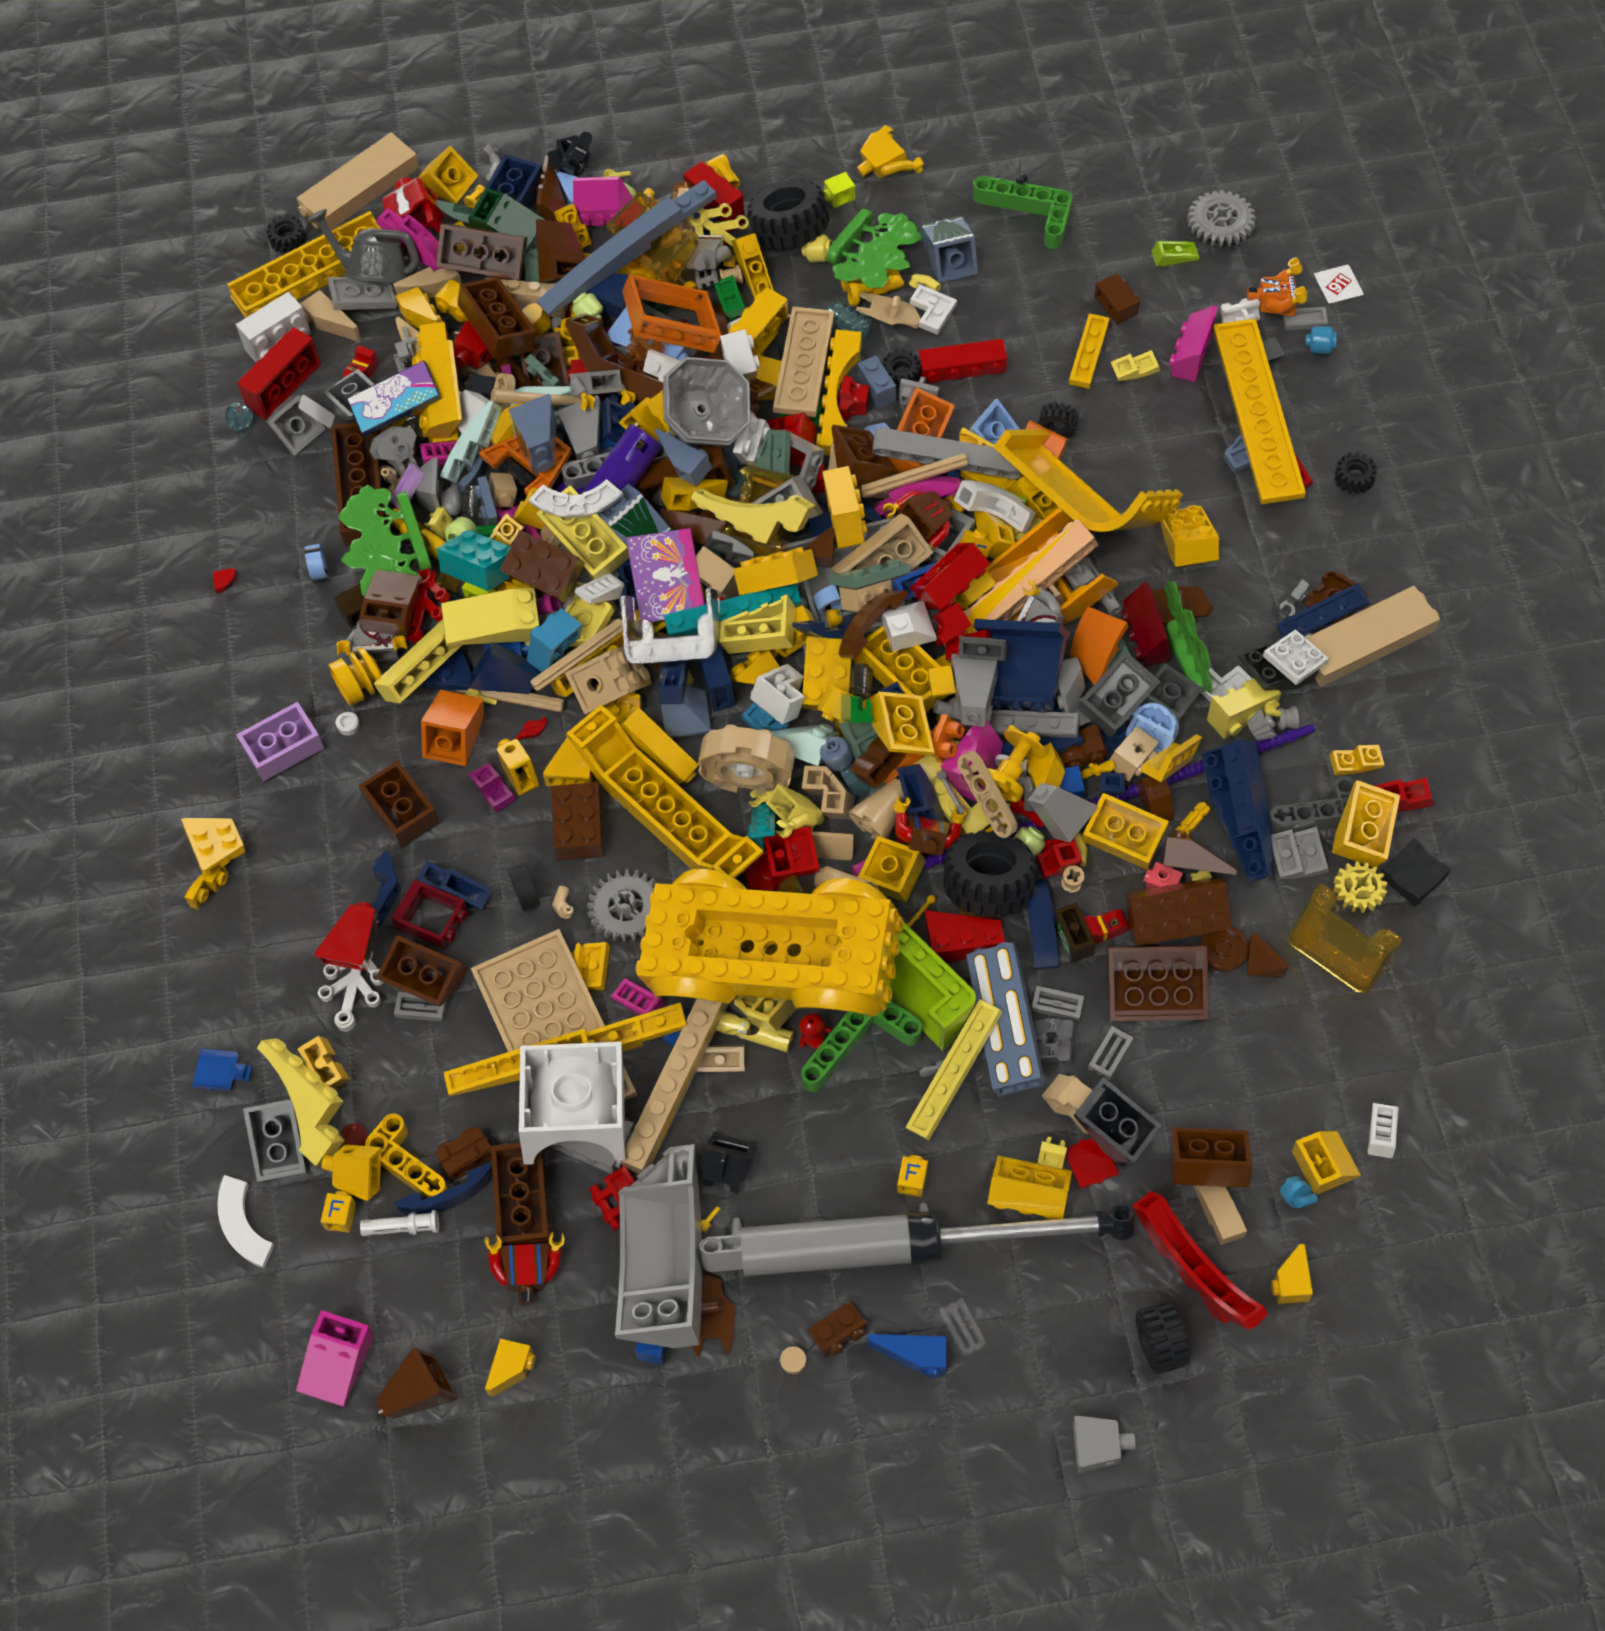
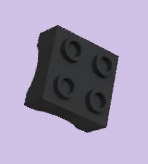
(1414, 872)

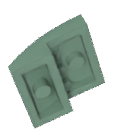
(455, 210)

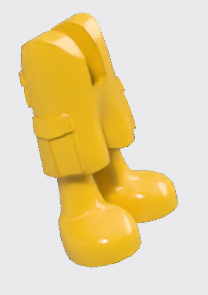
(856, 286)

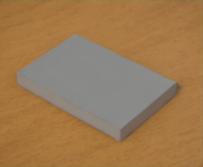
(360, 294)

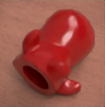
(812, 1030)

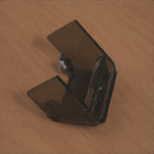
(644, 648)

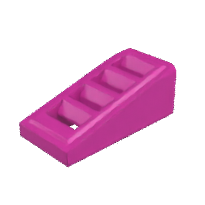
(431, 450)
(650, 1005)

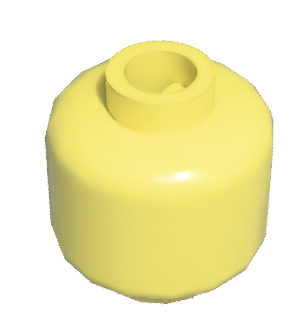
(817, 250)

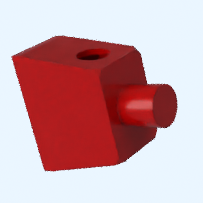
(470, 348)

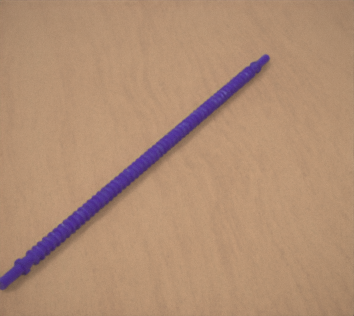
(1191, 770)

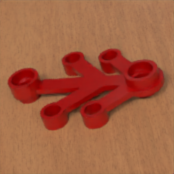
(441, 594)

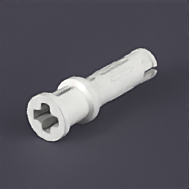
(412, 1223)

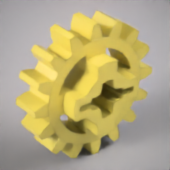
(1365, 895)

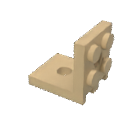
(615, 679)

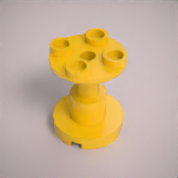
(1009, 770)

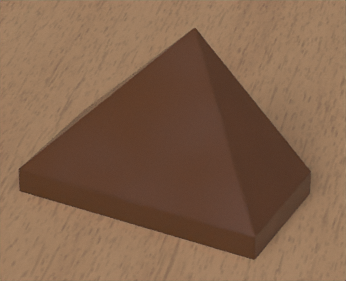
(1263, 960)

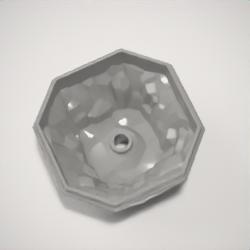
(712, 389)

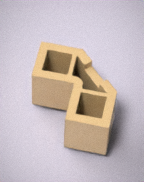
(836, 796)
(1066, 1096)

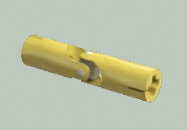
(740, 1027)

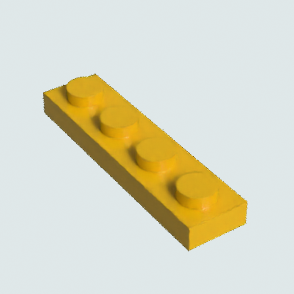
(1089, 351)

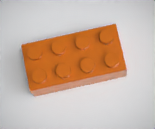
(924, 416)

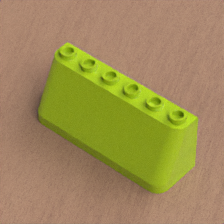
(930, 989)

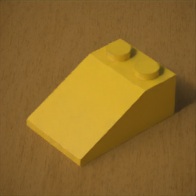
(902, 723)
(1366, 825)

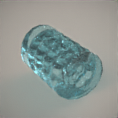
(850, 319)

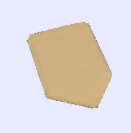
(833, 845)
(723, 1059)

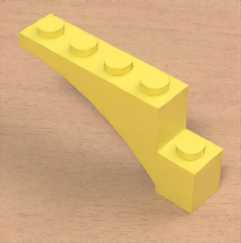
(758, 520)
(311, 1100)

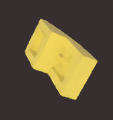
(1137, 367)

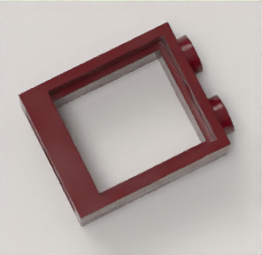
(411, 903)

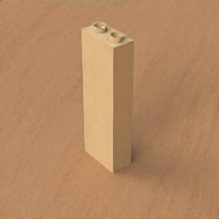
(359, 181)
(1374, 633)

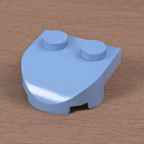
(1157, 722)

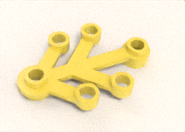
(716, 228)

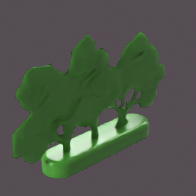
(875, 255)
(378, 546)
(1184, 641)

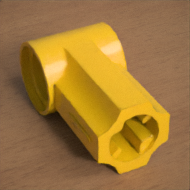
(722, 168)

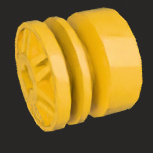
(356, 676)

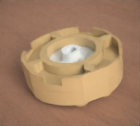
(745, 759)

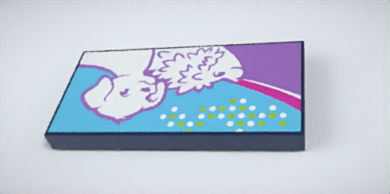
(394, 398)

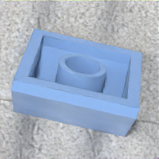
(993, 423)

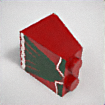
(351, 938)

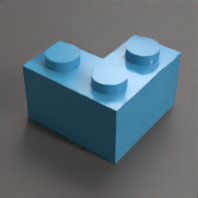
(552, 639)

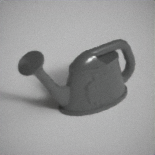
(373, 253)

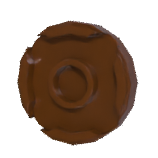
(1226, 949)

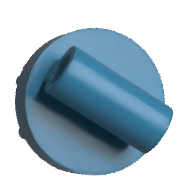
(1298, 1193)

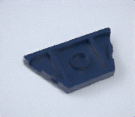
(451, 675)

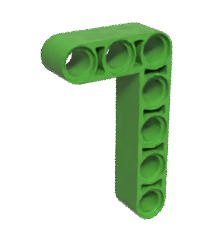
(1028, 198)
(854, 1034)

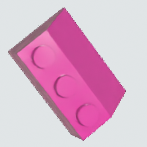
(599, 199)
(1193, 344)

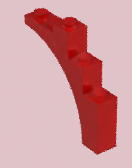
(1196, 1270)

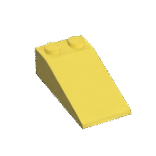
(589, 540)
(491, 618)

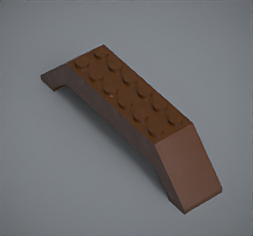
(600, 355)

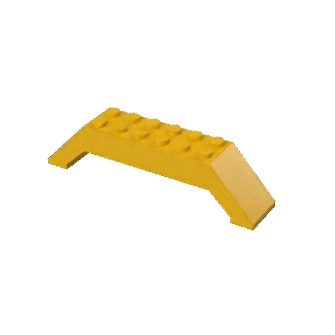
(657, 799)

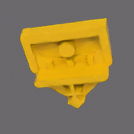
(594, 965)

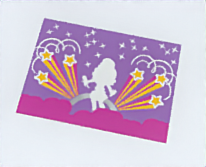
(664, 573)

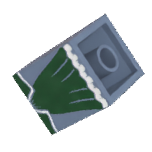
(950, 248)
(536, 432)
(633, 516)

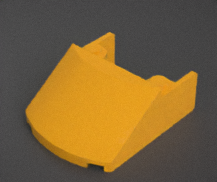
(1034, 540)

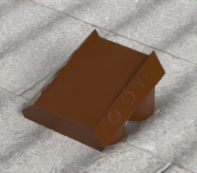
(1331, 584)

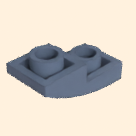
(475, 471)

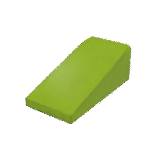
(1173, 252)

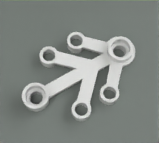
(352, 982)

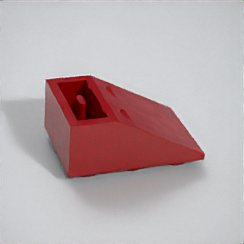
(799, 425)

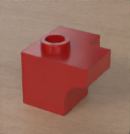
(852, 398)
(951, 623)
(1058, 857)

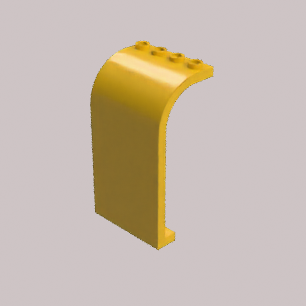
(1029, 455)

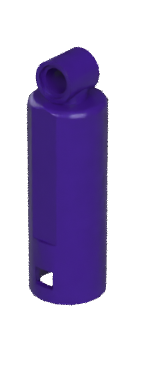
(625, 462)

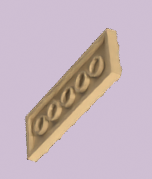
(803, 361)

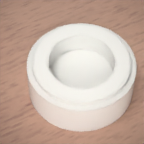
(347, 723)

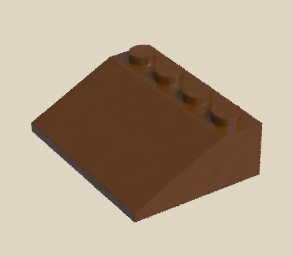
(1157, 982)

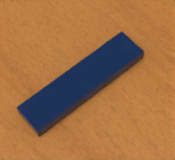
(1325, 612)

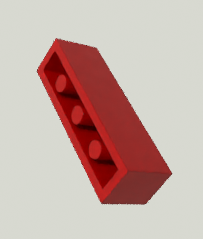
(963, 360)

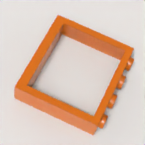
(697, 337)

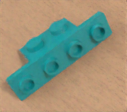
(761, 824)

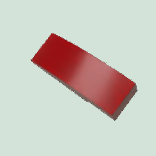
(1413, 794)

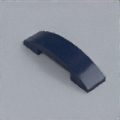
(818, 628)
(1111, 781)
(1042, 927)
(478, 1179)

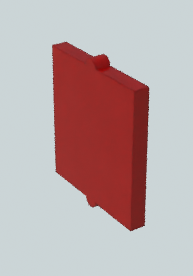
(1090, 1163)

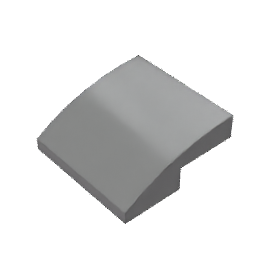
(1299, 853)

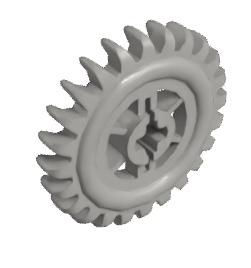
(1221, 223)
(621, 891)

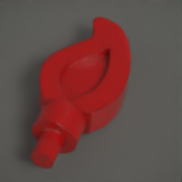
(532, 729)

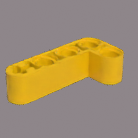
(409, 1164)

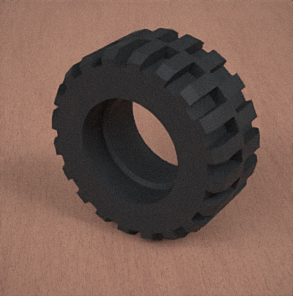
(788, 214)
(989, 893)

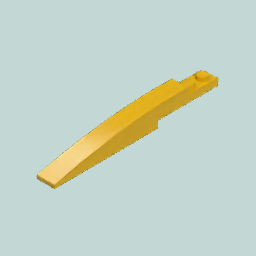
(506, 1066)

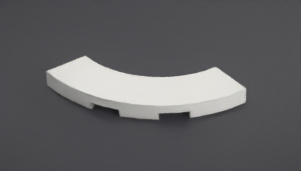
(576, 505)
(235, 1225)

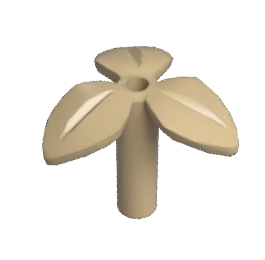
(390, 475)

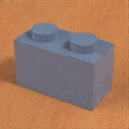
(881, 386)

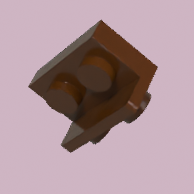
(838, 1329)

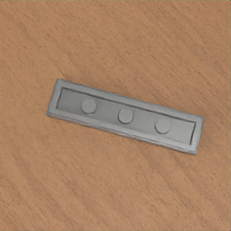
(1041, 723)

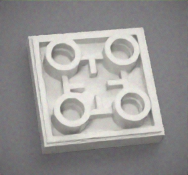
(1295, 657)

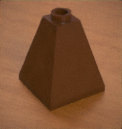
(415, 1387)

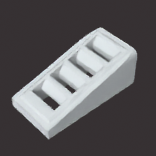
(601, 589)
(1382, 1145)

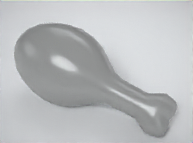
(452, 499)

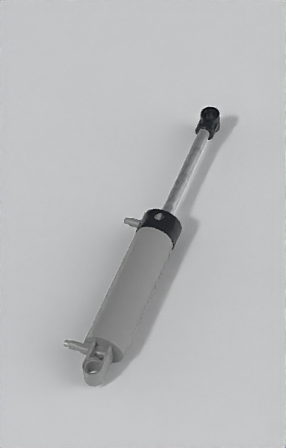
(878, 1240)

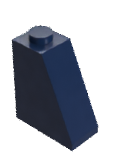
(610, 294)
(503, 672)

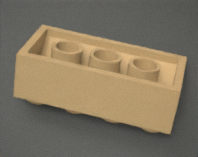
(529, 292)
(894, 541)

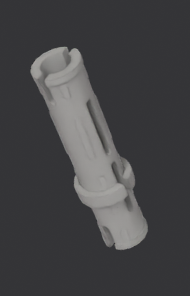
(1108, 600)

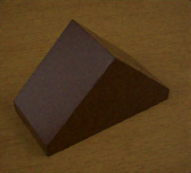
(823, 548)

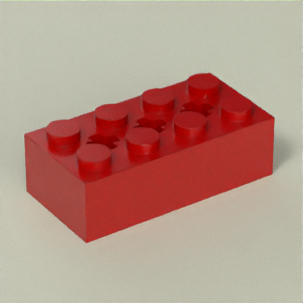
(279, 373)

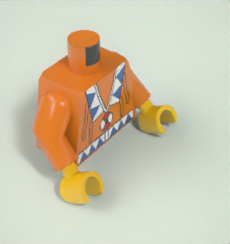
(1279, 293)

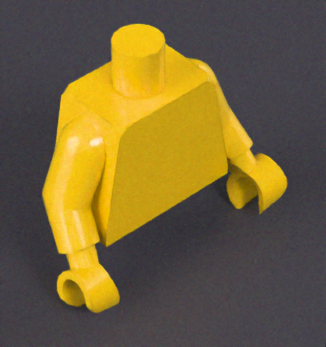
(885, 156)

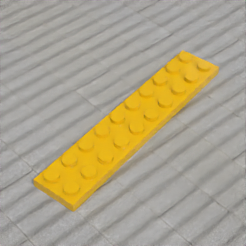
(1259, 411)

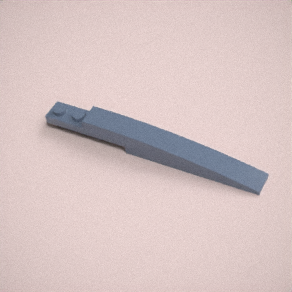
(625, 246)

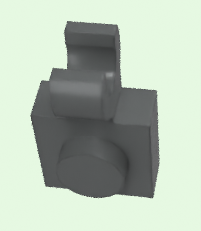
(1295, 595)

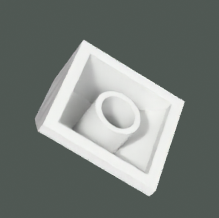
(908, 626)

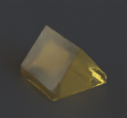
(447, 581)

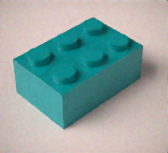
(474, 559)

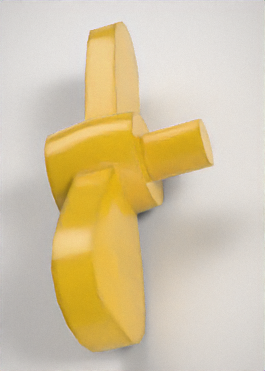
(1097, 769)
(705, 1225)

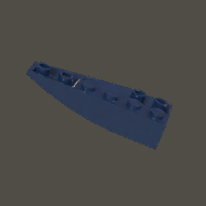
(1242, 804)

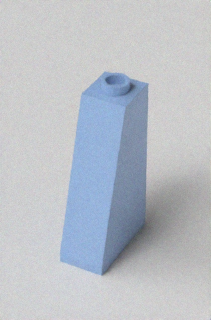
(619, 334)

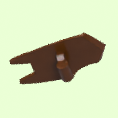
(1191, 598)
(716, 1314)

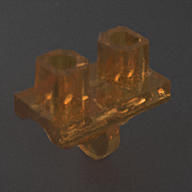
(639, 346)

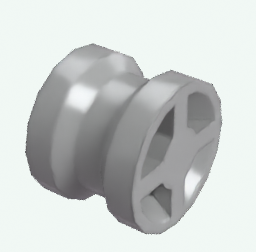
(1288, 719)

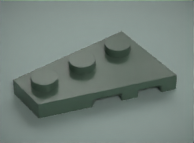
(870, 574)

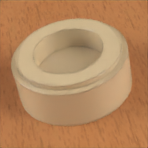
(793, 1360)

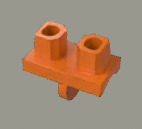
(943, 735)

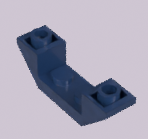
(388, 892)

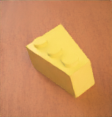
(760, 629)
(1233, 710)

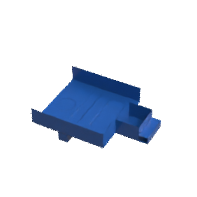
(218, 1069)

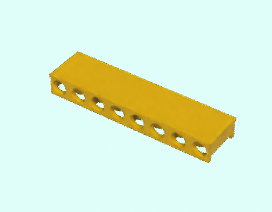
(298, 270)

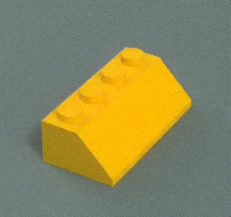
(445, 414)

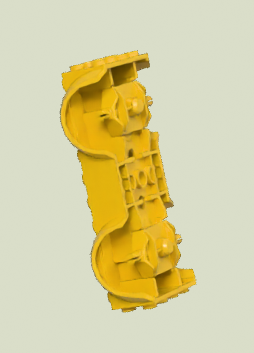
(705, 917)

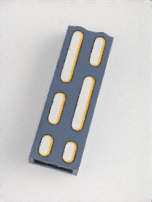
(1012, 1045)

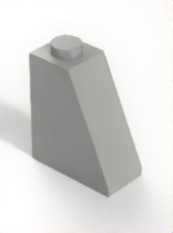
(583, 428)
(1061, 811)

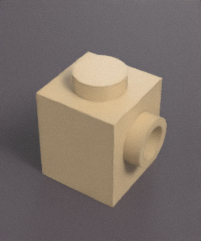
(502, 489)

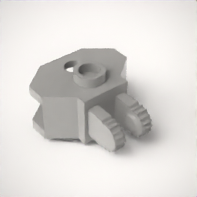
(395, 446)

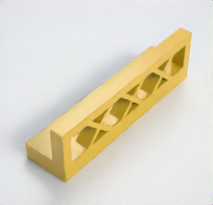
(1171, 759)

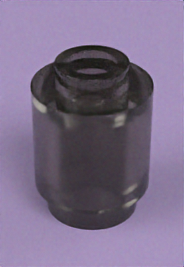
(470, 503)
(861, 680)

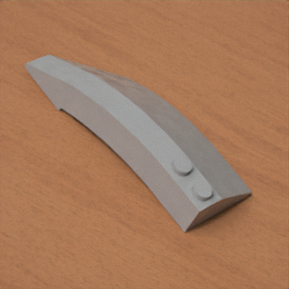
(661, 1253)

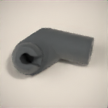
(1028, 786)

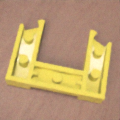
(975, 817)

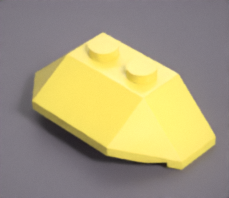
(766, 1012)

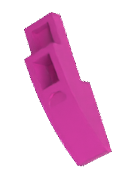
(424, 241)
(940, 484)

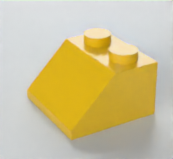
(893, 868)

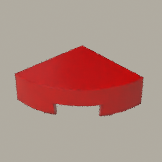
(223, 579)

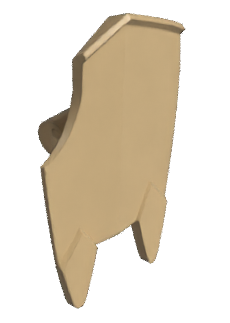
(890, 310)

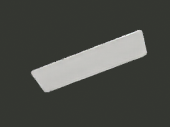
(316, 411)

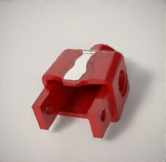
(417, 200)

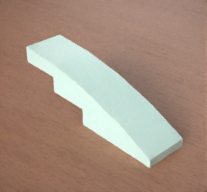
(475, 435)

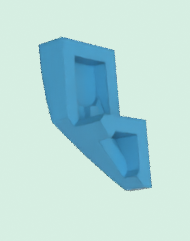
(759, 719)

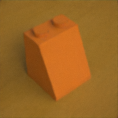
(451, 727)

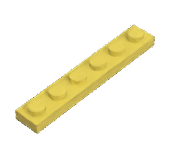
(954, 1069)

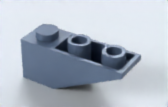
(688, 462)

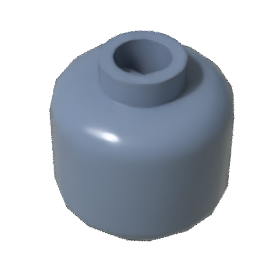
(836, 753)

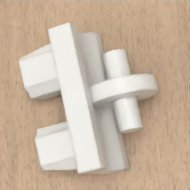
(1243, 310)

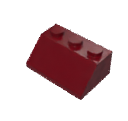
(1145, 627)

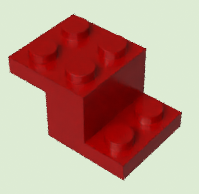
(782, 860)

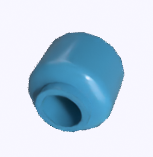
(1321, 340)

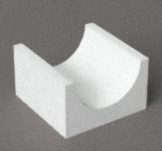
(571, 1096)

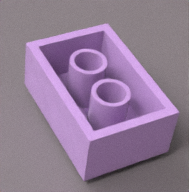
(280, 741)

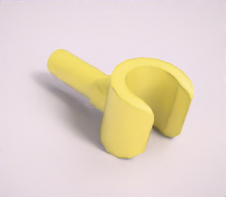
(610, 173)
(476, 693)
(1270, 708)

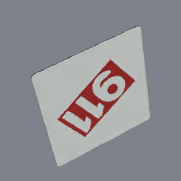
(1338, 284)

